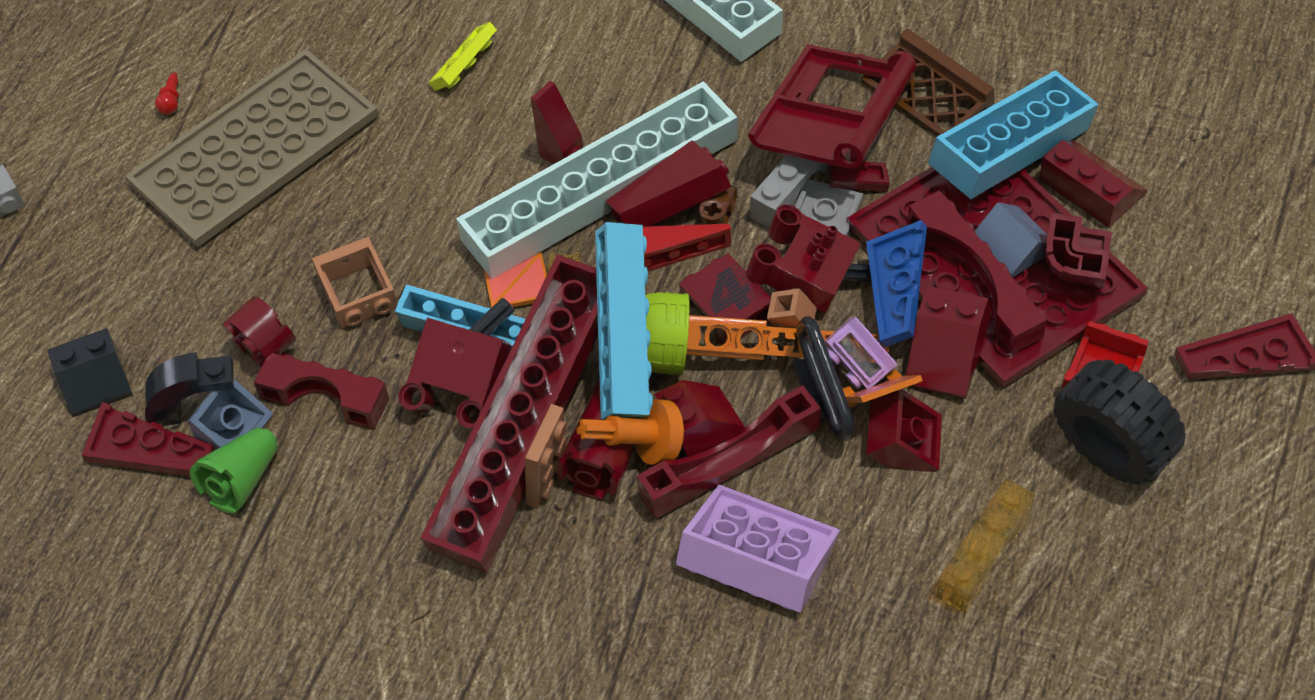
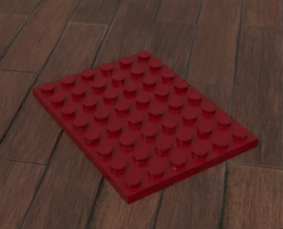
(1064, 304)

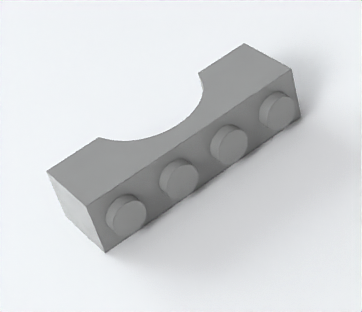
(782, 187)

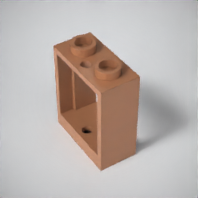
(358, 256)

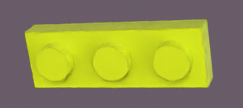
(463, 57)

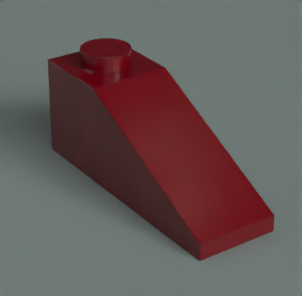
(554, 125)

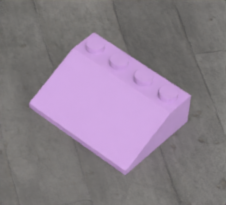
(757, 547)

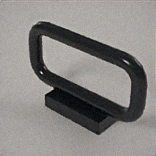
(821, 380)

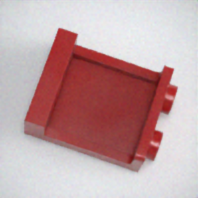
(1107, 344)

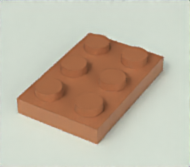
(544, 456)

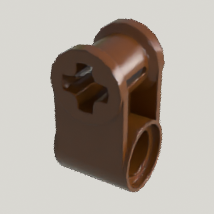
(718, 208)

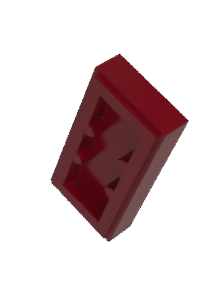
(868, 176)

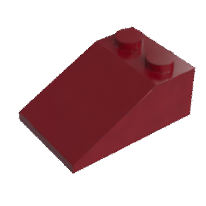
(948, 340)

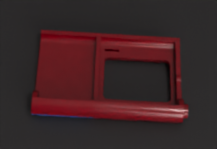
(823, 131)

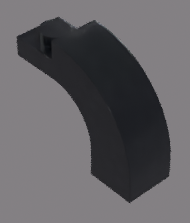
(181, 378)

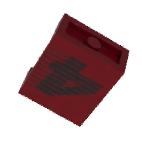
(726, 292)

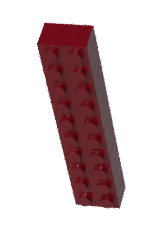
(537, 373)

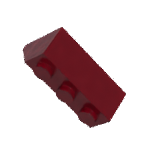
(1089, 182)

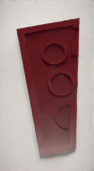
(1251, 350)
(133, 443)

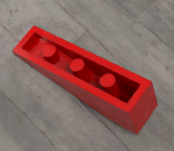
(682, 242)

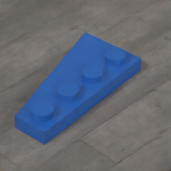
(896, 279)

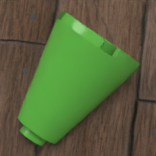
(234, 469)

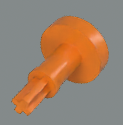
(655, 436)

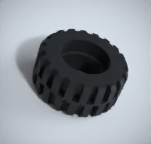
(1119, 421)

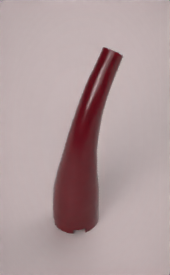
(591, 462)

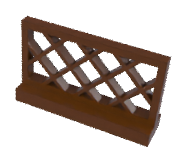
(947, 73)

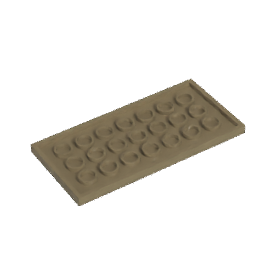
(251, 147)

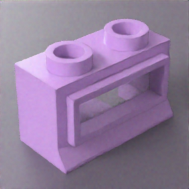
(859, 354)

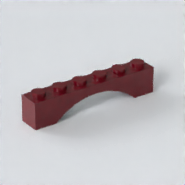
(1016, 316)
(685, 478)

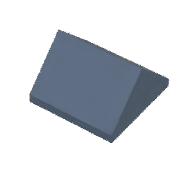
(1013, 237)
(227, 416)

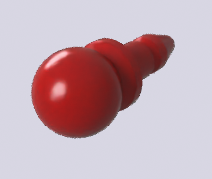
(167, 100)

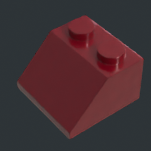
(705, 415)
(904, 432)

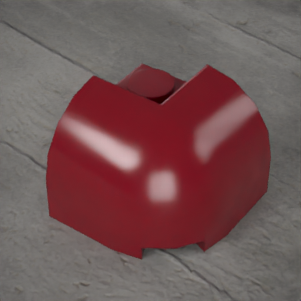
(1077, 252)

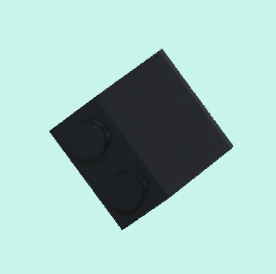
(89, 372)

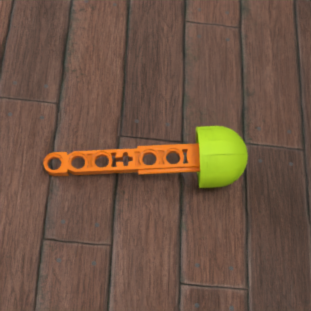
(678, 334)

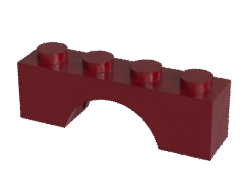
(288, 379)

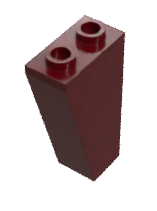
(670, 187)

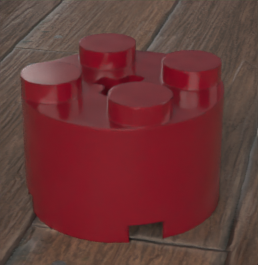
(258, 330)

